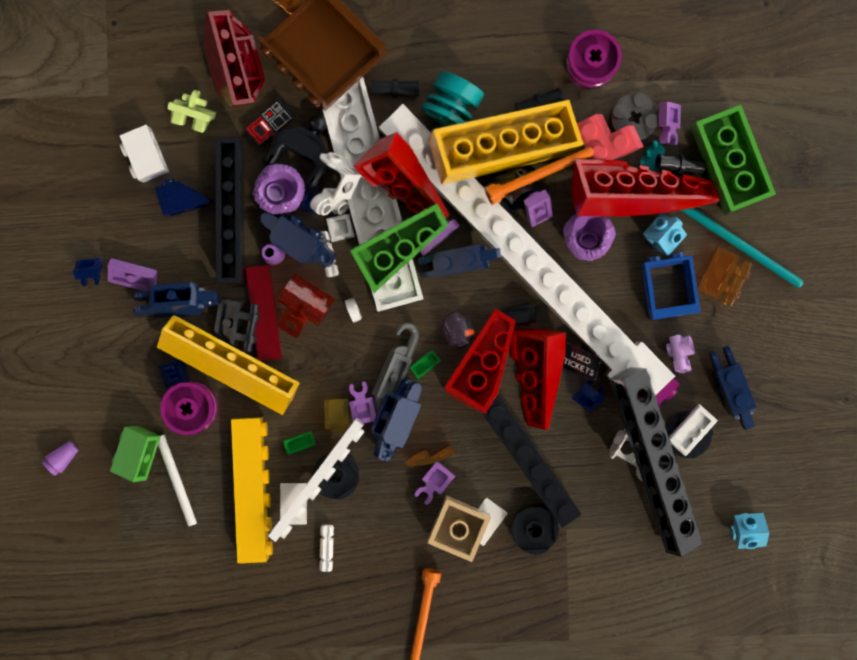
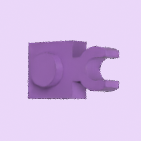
(669, 120)
(362, 407)
(437, 480)

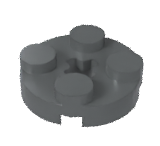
(640, 105)

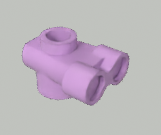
(679, 349)

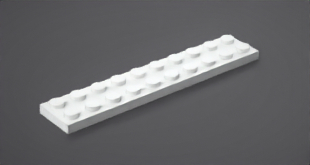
(372, 211)

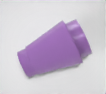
(277, 257)
(60, 458)

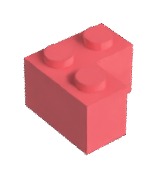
(605, 144)

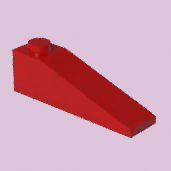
(397, 170)
(539, 365)
(482, 368)

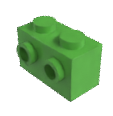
(135, 453)

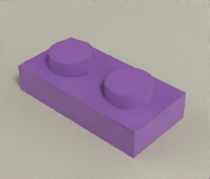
(538, 207)
(131, 275)

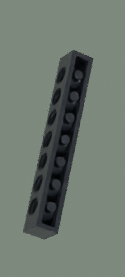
(656, 461)

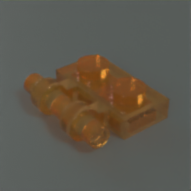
(718, 273)

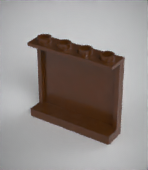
(323, 50)

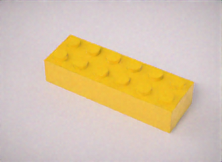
(504, 142)

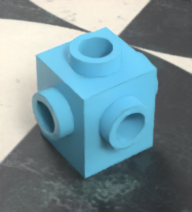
(665, 233)
(749, 531)

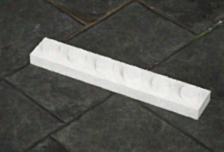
(312, 489)

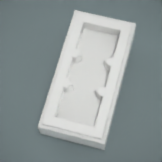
(692, 429)

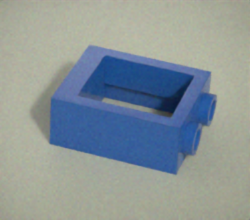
(690, 283)

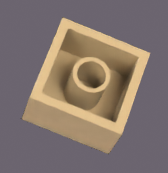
(459, 528)

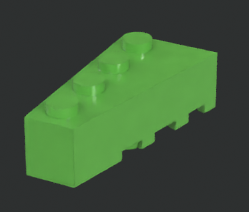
(392, 249)

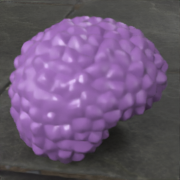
(279, 189)
(589, 236)

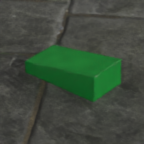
(424, 364)
(299, 442)

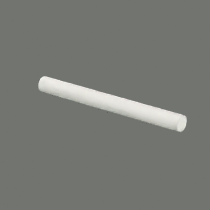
(176, 481)

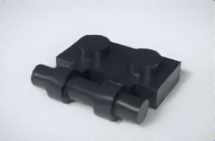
(229, 322)

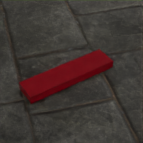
(267, 329)

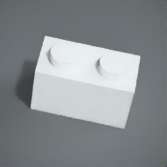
(143, 154)

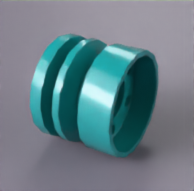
(454, 97)

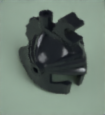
(515, 200)

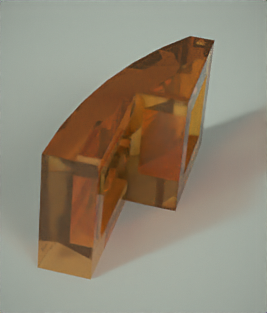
(424, 458)

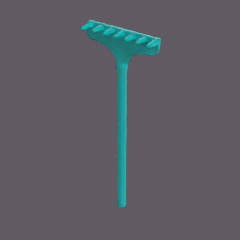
(649, 158)

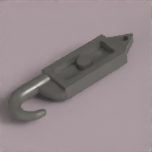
(395, 365)

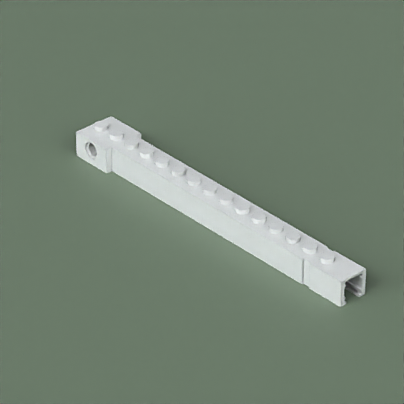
(532, 262)

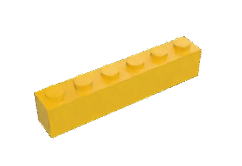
(227, 364)
(250, 489)

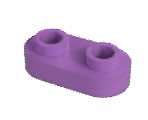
(453, 225)

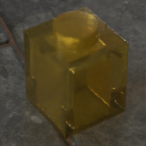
(337, 414)

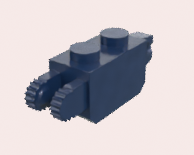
(298, 240)
(459, 260)
(175, 299)
(733, 388)
(396, 418)

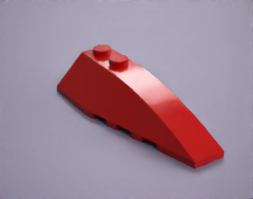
(624, 190)

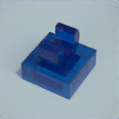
(309, 194)
(88, 269)
(174, 373)
(588, 397)

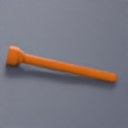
(496, 192)
(430, 579)

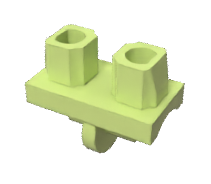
(182, 109)

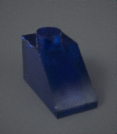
(178, 198)

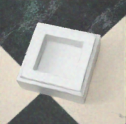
(340, 227)

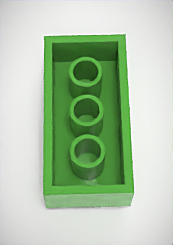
(732, 159)

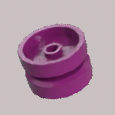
(595, 45)
(175, 410)

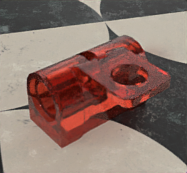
(303, 304)

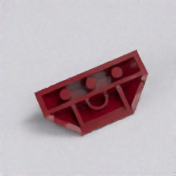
(232, 58)

